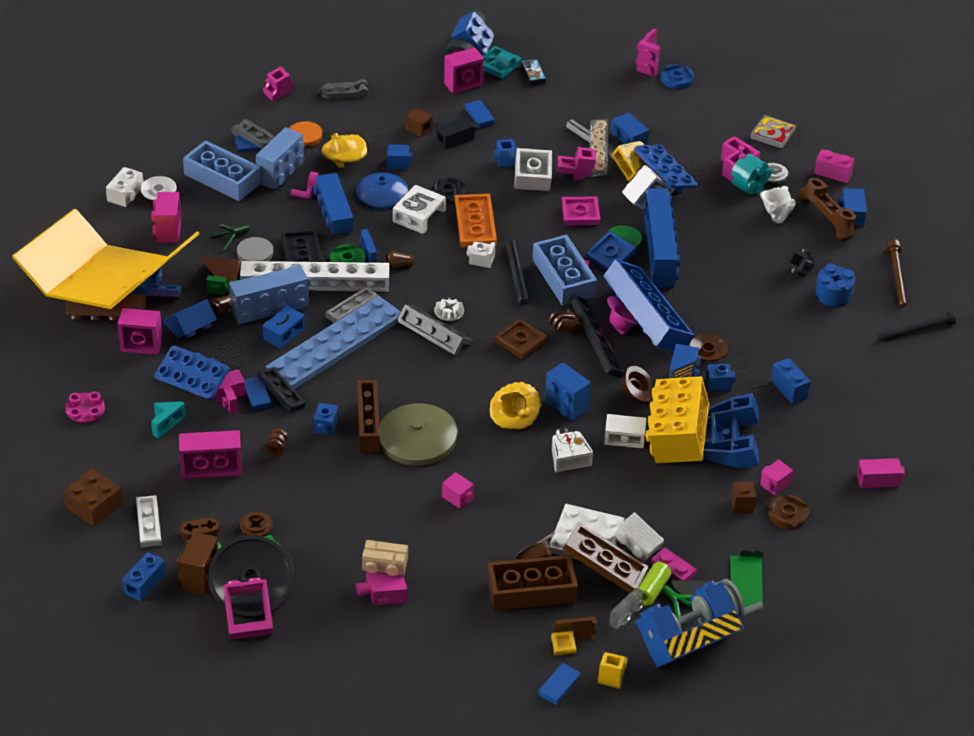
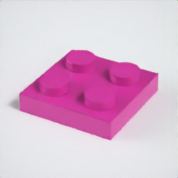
(580, 211)

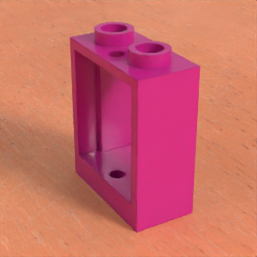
(248, 629)

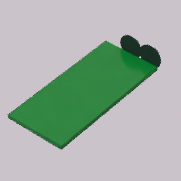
(747, 576)

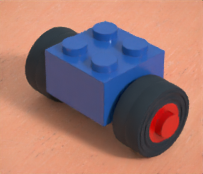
(470, 33)

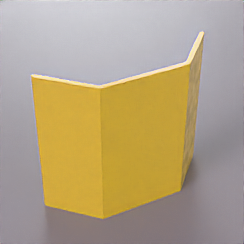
(79, 267)

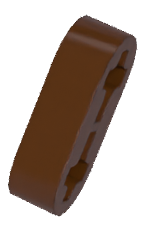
(200, 526)

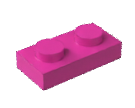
(679, 568)

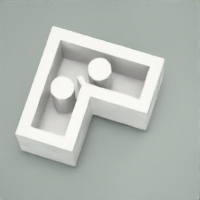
(645, 179)

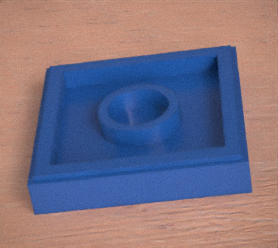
(610, 248)

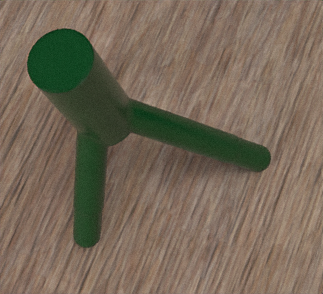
(233, 231)

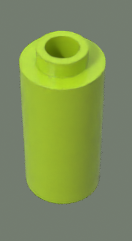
(654, 582)

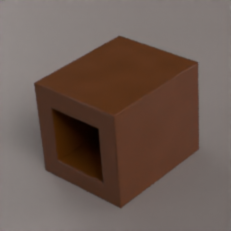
(419, 122)
(743, 497)

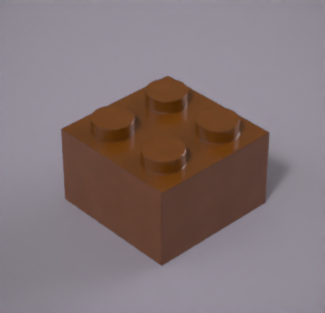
(93, 497)
(196, 561)

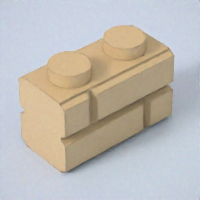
(385, 558)

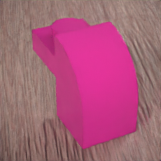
(580, 166)
(231, 389)

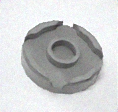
(255, 249)

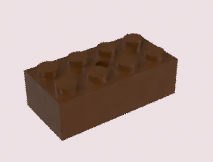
(532, 582)

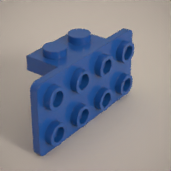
(665, 167)
(192, 372)

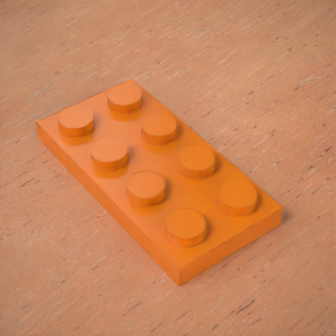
(475, 219)

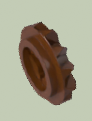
(256, 518)

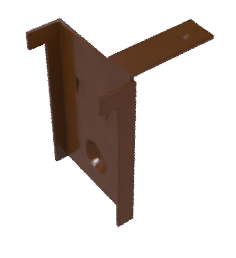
(581, 627)

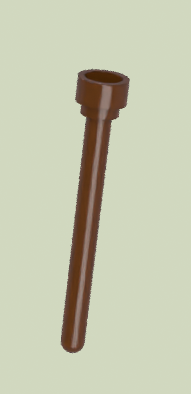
(894, 249)

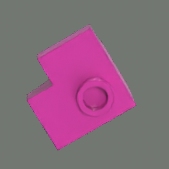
(278, 84)

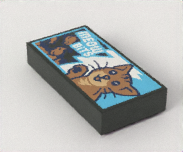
(533, 72)

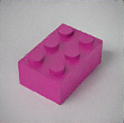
(210, 454)

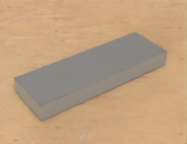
(350, 304)

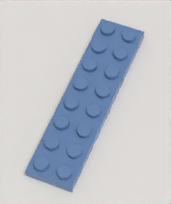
(336, 341)

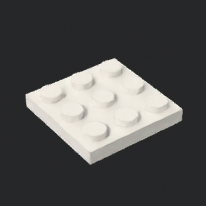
(599, 522)

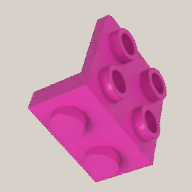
(648, 54)

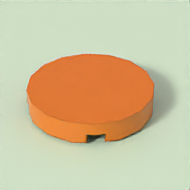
(311, 132)

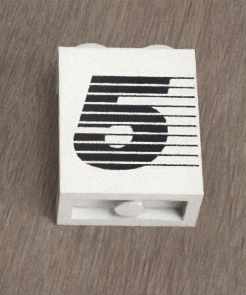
(417, 207)

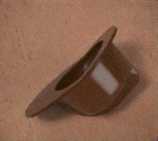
(637, 384)
(536, 550)

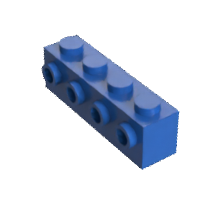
(334, 203)

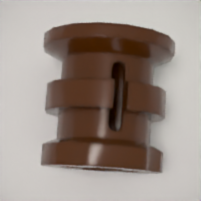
(276, 442)

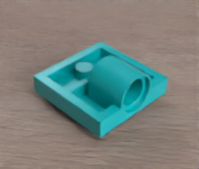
(500, 62)

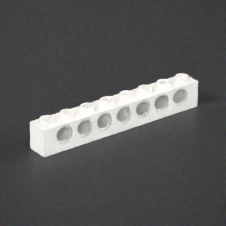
(328, 275)

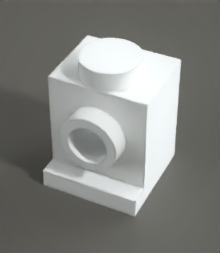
(481, 254)

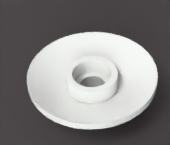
(157, 184)

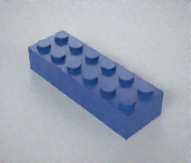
(661, 238)
(647, 305)

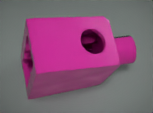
(383, 588)

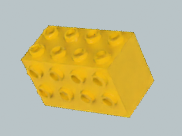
(678, 420)

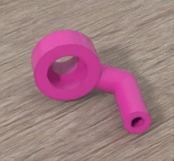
(310, 189)

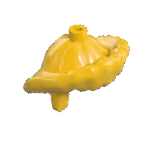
(344, 149)
(515, 406)

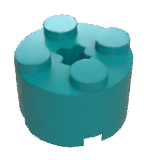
(750, 174)

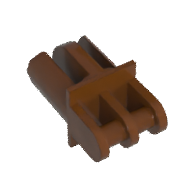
(566, 322)

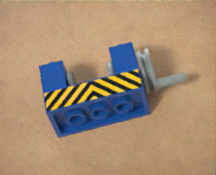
(715, 607)

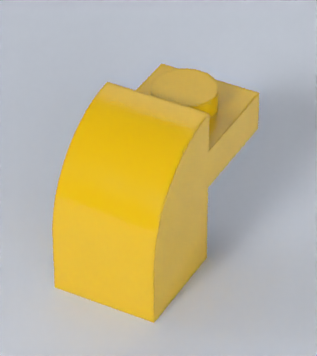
(612, 670)

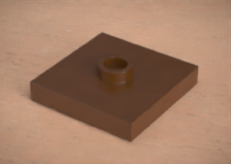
(520, 339)

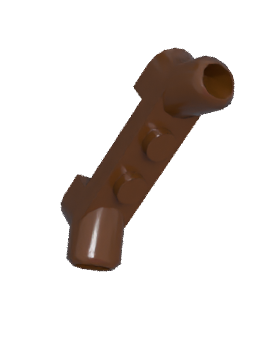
(842, 218)

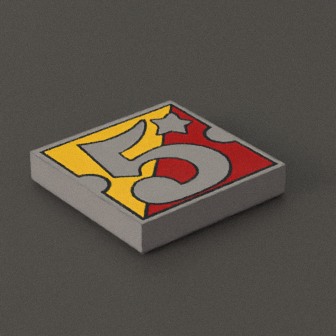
(773, 131)

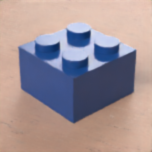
(567, 391)

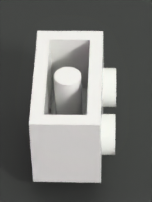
(124, 186)

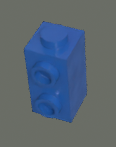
(144, 576)

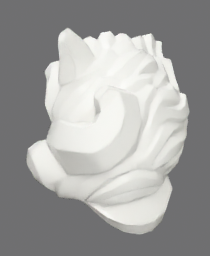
(778, 203)

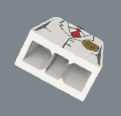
(570, 451)

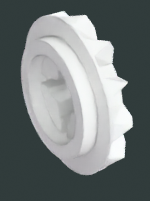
(779, 173)
(447, 314)

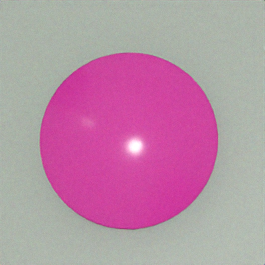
(85, 407)

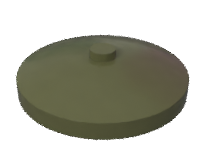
(417, 434)

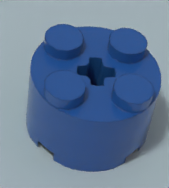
(835, 285)

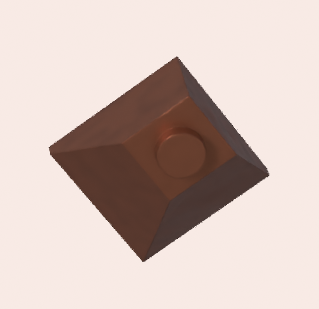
(223, 267)

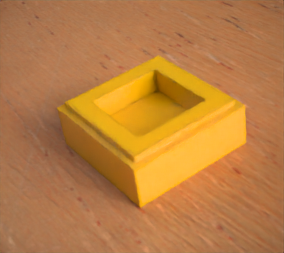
(563, 643)

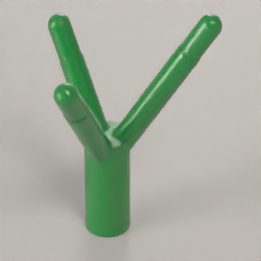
(676, 598)

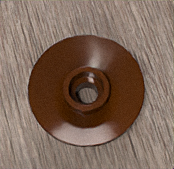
(710, 347)

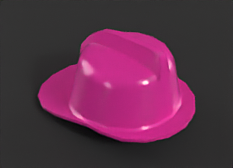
(620, 317)

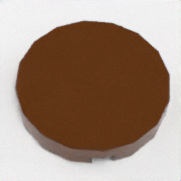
(788, 512)

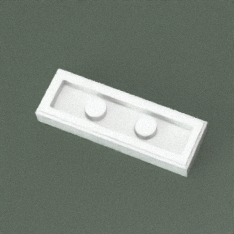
(148, 521)

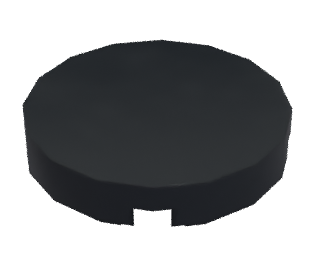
(449, 188)

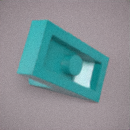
(167, 416)

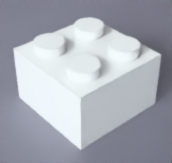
(533, 169)

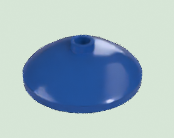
(381, 190)

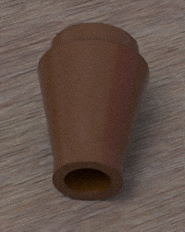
(398, 259)
(220, 305)

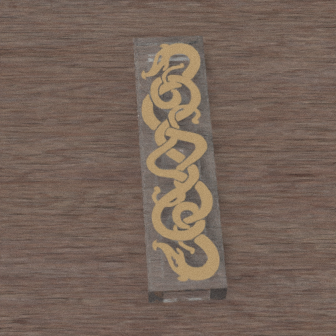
(599, 142)

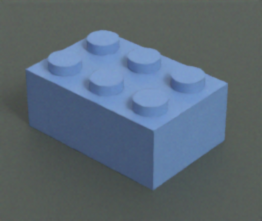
(280, 158)

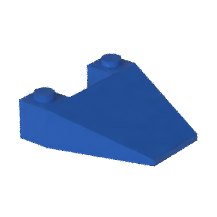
(723, 432)

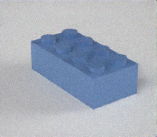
(222, 170)
(564, 269)
(268, 294)

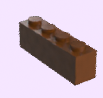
(368, 416)

